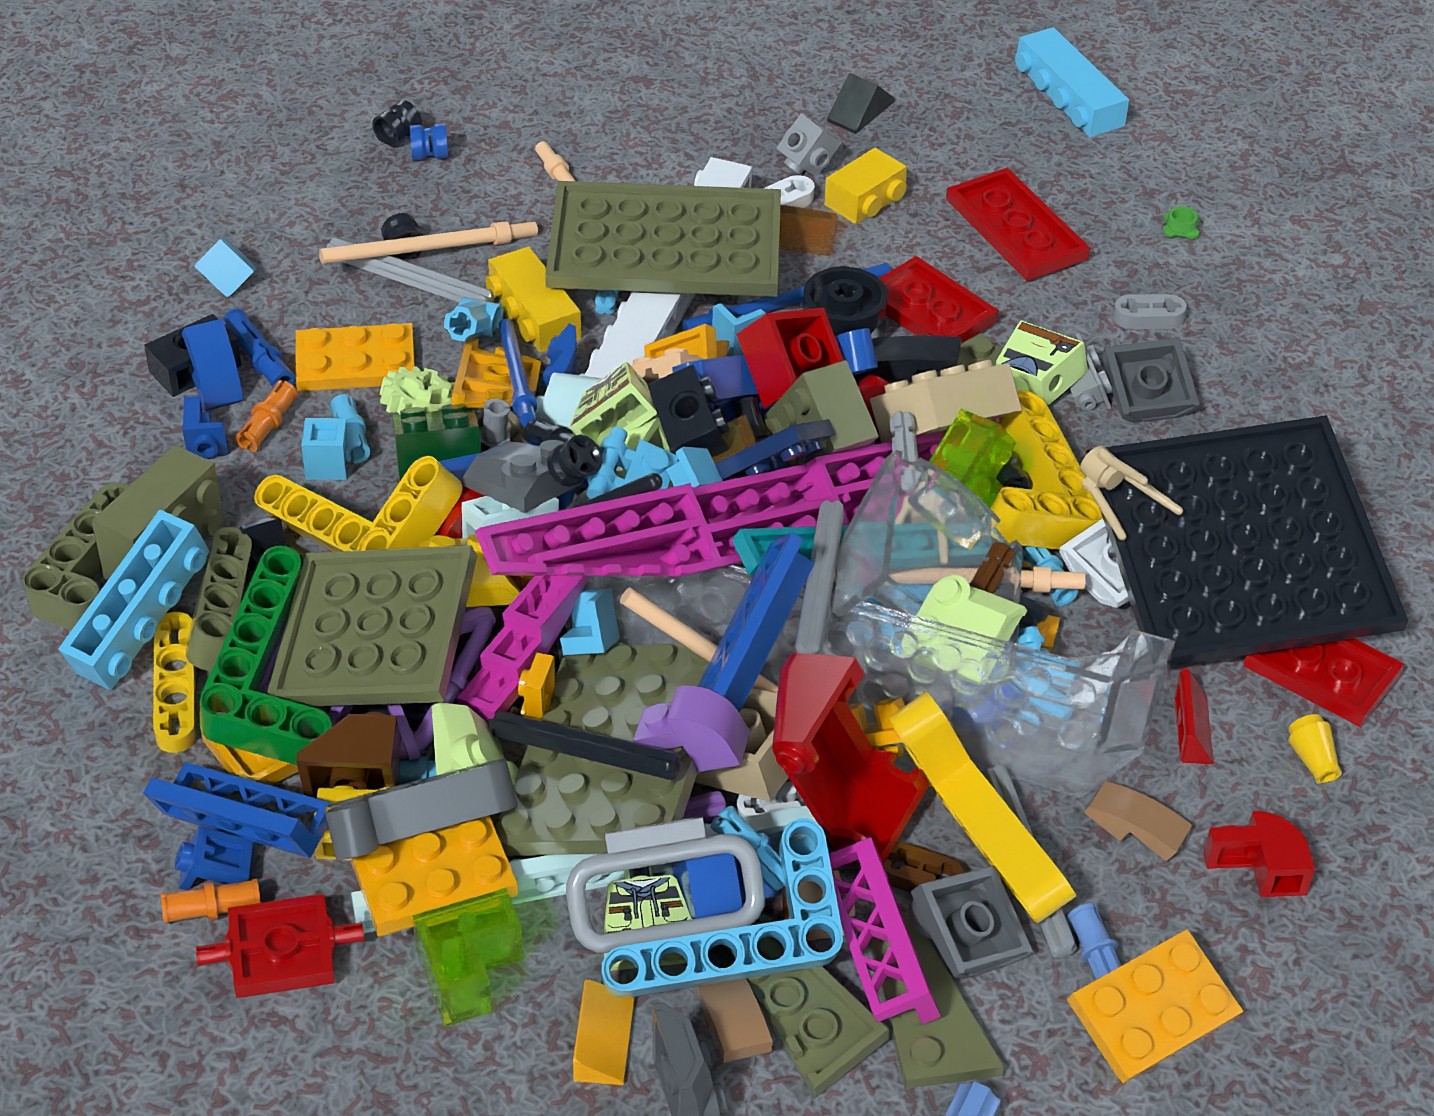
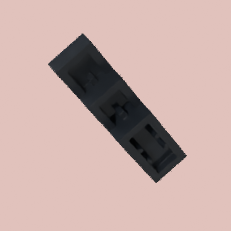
(905, 355)

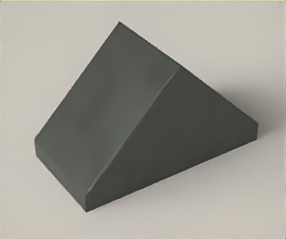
(858, 104)

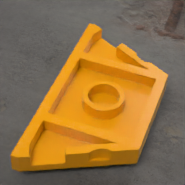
(487, 377)

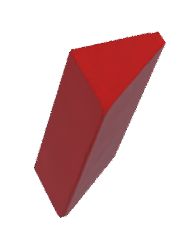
(1192, 720)

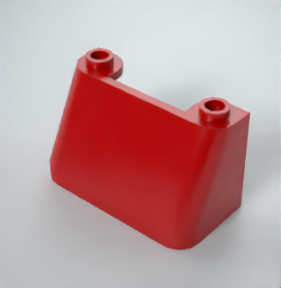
(831, 761)

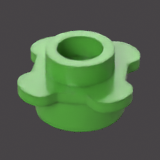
(1181, 223)

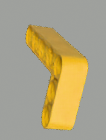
(1057, 503)
(405, 520)
(980, 809)

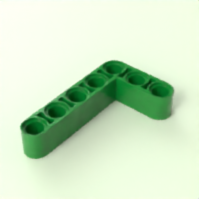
(262, 622)

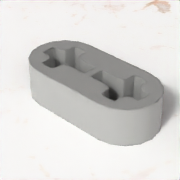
(1149, 311)

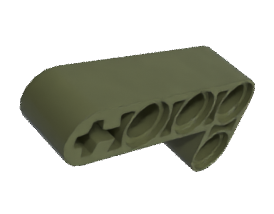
(61, 579)
(218, 596)

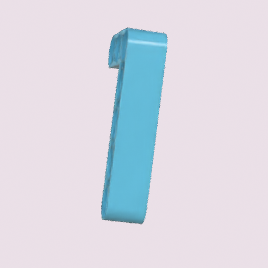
(744, 940)

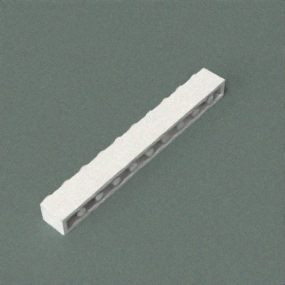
(657, 314)

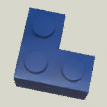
(713, 884)

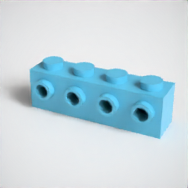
(135, 600)

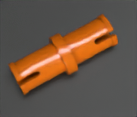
(266, 416)
(208, 900)

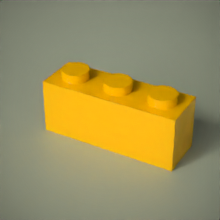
(521, 288)

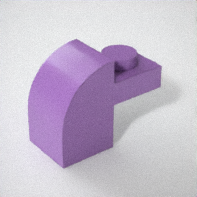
(701, 723)

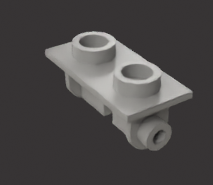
(1092, 386)

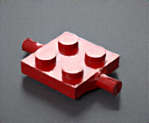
(280, 945)

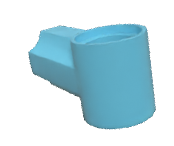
(473, 319)

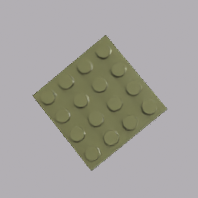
(374, 626)

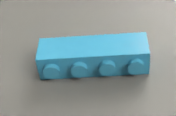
(1071, 82)

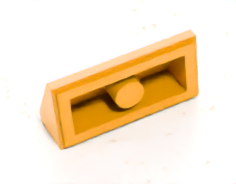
(602, 1036)

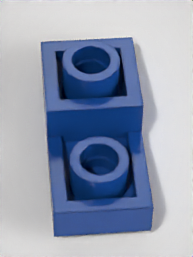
(562, 354)
(213, 364)

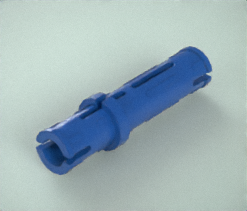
(265, 358)

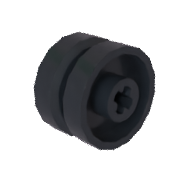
(850, 299)

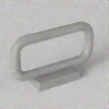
(656, 846)

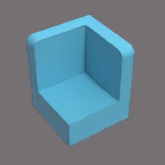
(225, 266)
(728, 326)
(324, 448)
(694, 467)
(593, 624)

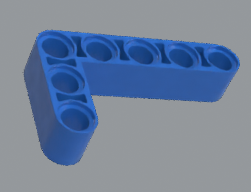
(734, 380)

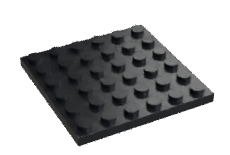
(1264, 547)

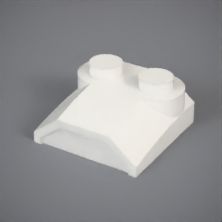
(1094, 555)

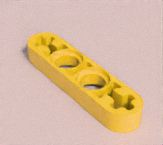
(171, 682)

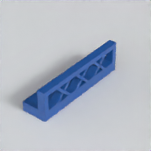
(757, 621)
(241, 818)

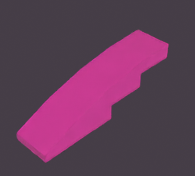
(530, 628)

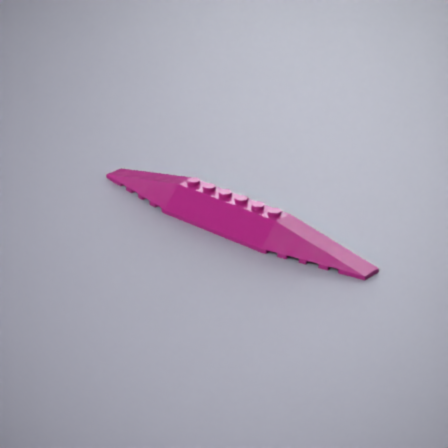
(683, 527)

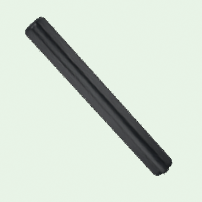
(586, 745)

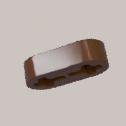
(919, 867)

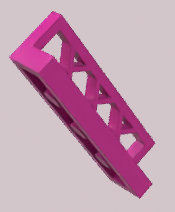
(895, 931)

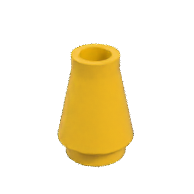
(1315, 746)

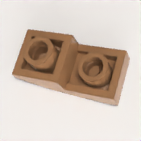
(1126, 811)
(735, 1019)

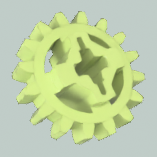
(415, 389)

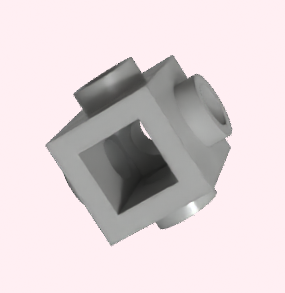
(808, 146)

